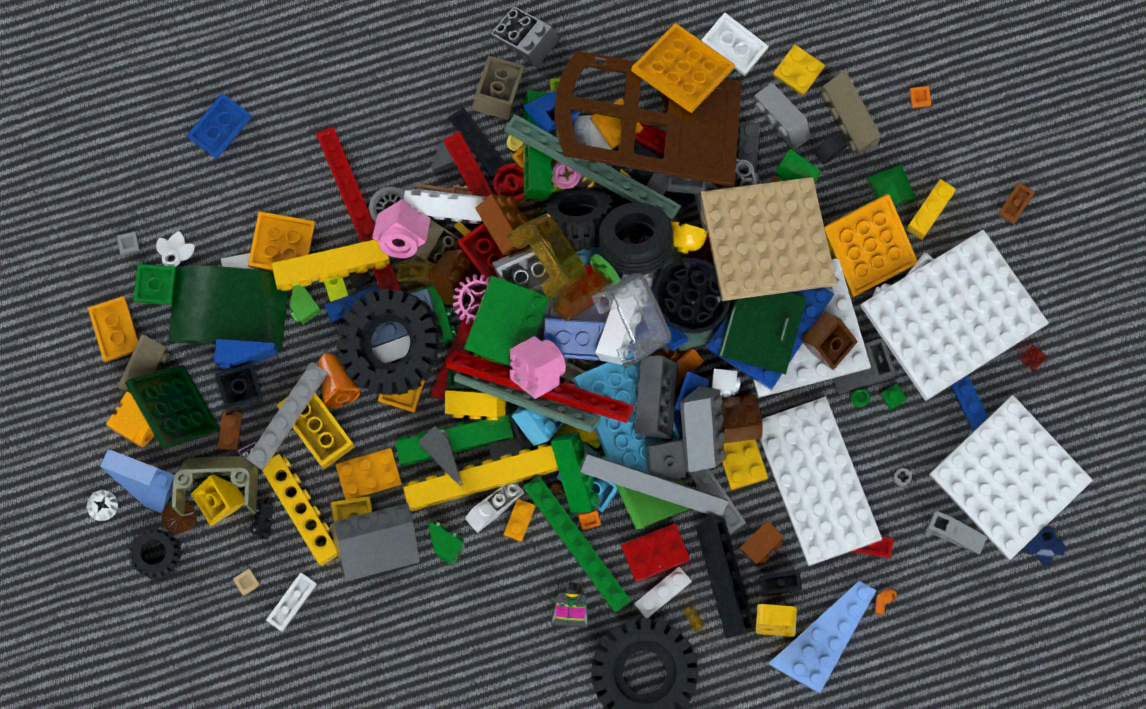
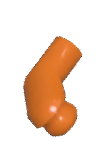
(884, 598)

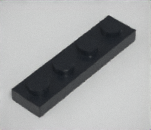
(477, 141)

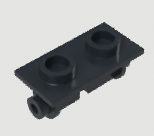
(260, 526)

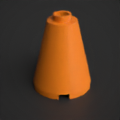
(337, 385)

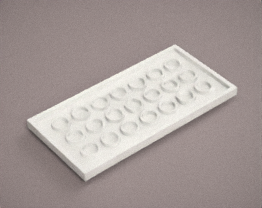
(818, 481)

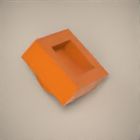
(920, 97)
(589, 519)

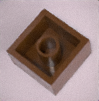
(449, 272)
(741, 419)

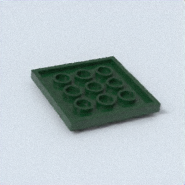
(172, 406)

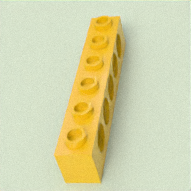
(274, 467)

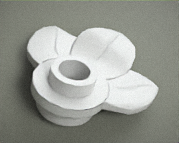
(174, 247)

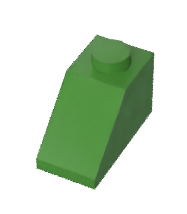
(303, 305)

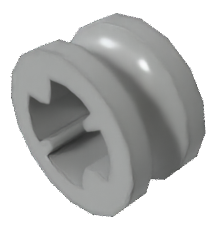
(906, 473)

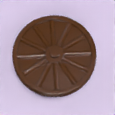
(178, 524)

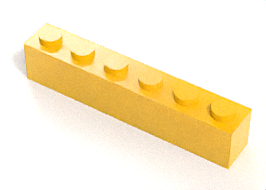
(329, 264)

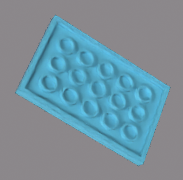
(616, 437)

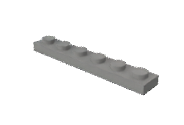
(287, 416)

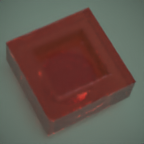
(1033, 357)

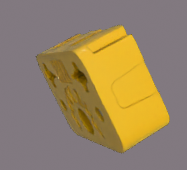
(776, 620)

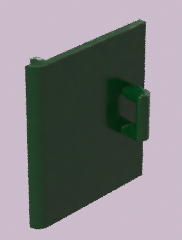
(763, 330)

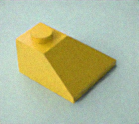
(217, 498)

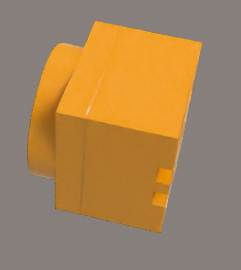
(130, 422)

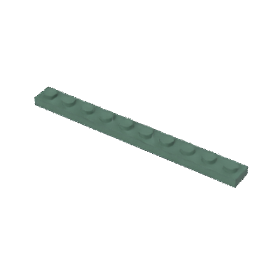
(595, 171)

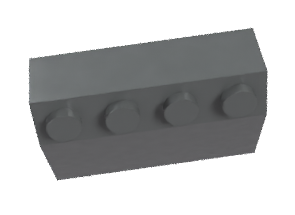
(375, 542)

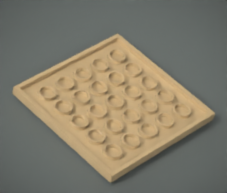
(767, 239)

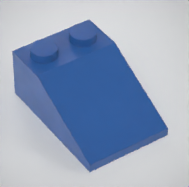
(237, 353)

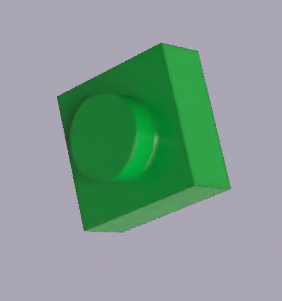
(893, 397)

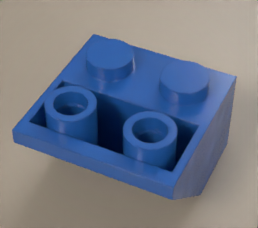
(542, 112)

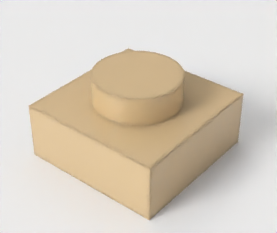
(246, 582)

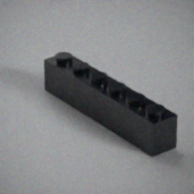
(725, 578)

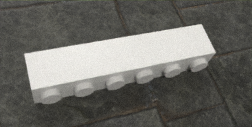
(615, 334)

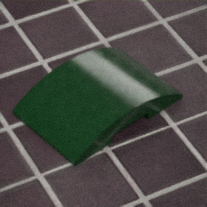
(227, 306)

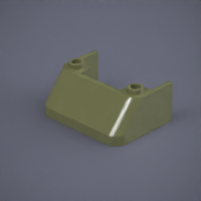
(236, 467)

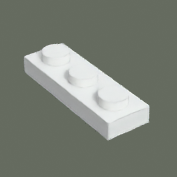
(662, 592)
(291, 602)

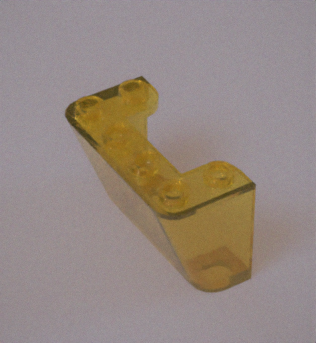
(552, 251)

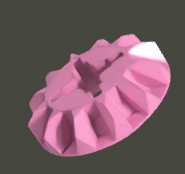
(561, 182)

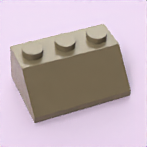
(146, 359)

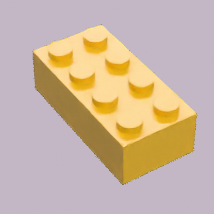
(321, 433)

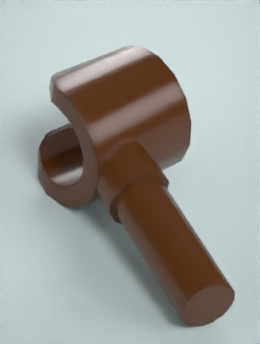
(556, 488)

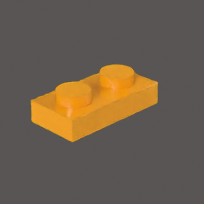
(519, 520)

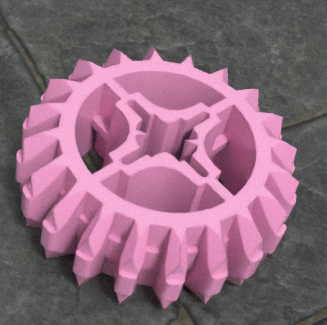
(467, 289)

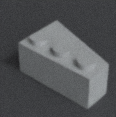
(783, 116)

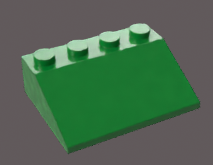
(505, 320)

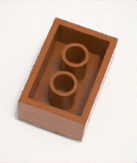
(501, 218)

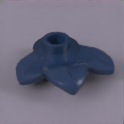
(1045, 548)

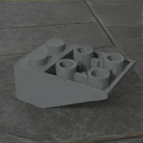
(526, 35)
(880, 370)

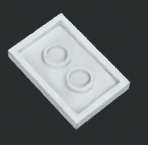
(735, 43)

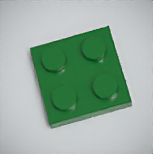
(155, 284)

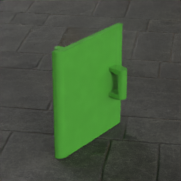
(646, 508)

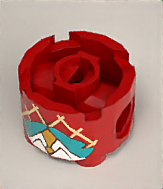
(510, 182)

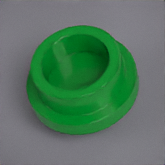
(860, 397)

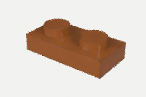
(1016, 203)
(230, 431)

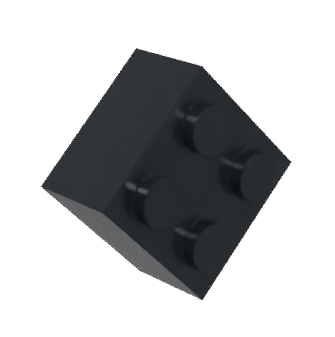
(238, 388)

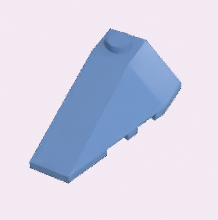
(145, 482)

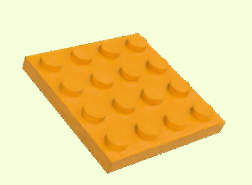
(683, 68)
(870, 245)

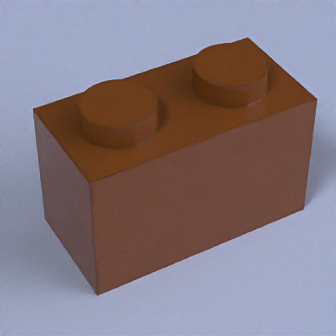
(761, 544)

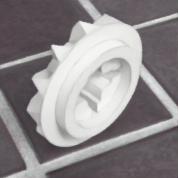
(105, 513)

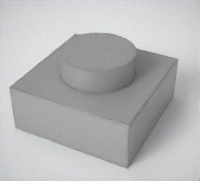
(128, 243)

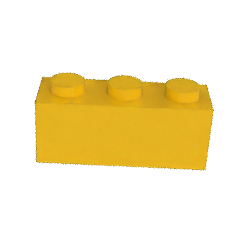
(931, 209)
(473, 404)

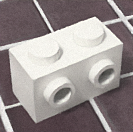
(726, 382)

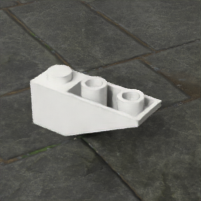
(493, 506)

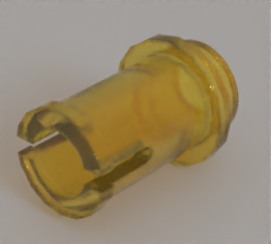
(693, 618)

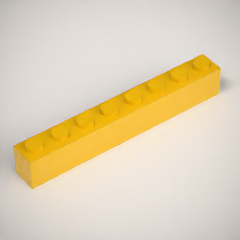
(481, 478)

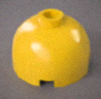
(688, 237)

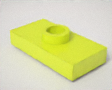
(336, 288)

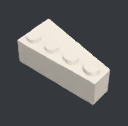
(445, 205)

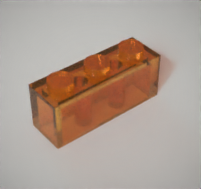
(579, 296)

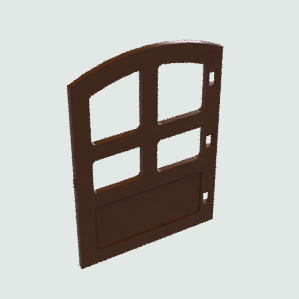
(696, 143)

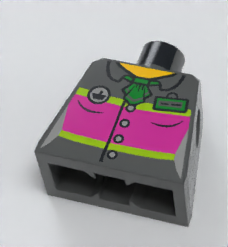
(570, 608)

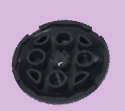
(694, 278)

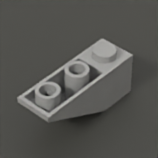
(956, 532)

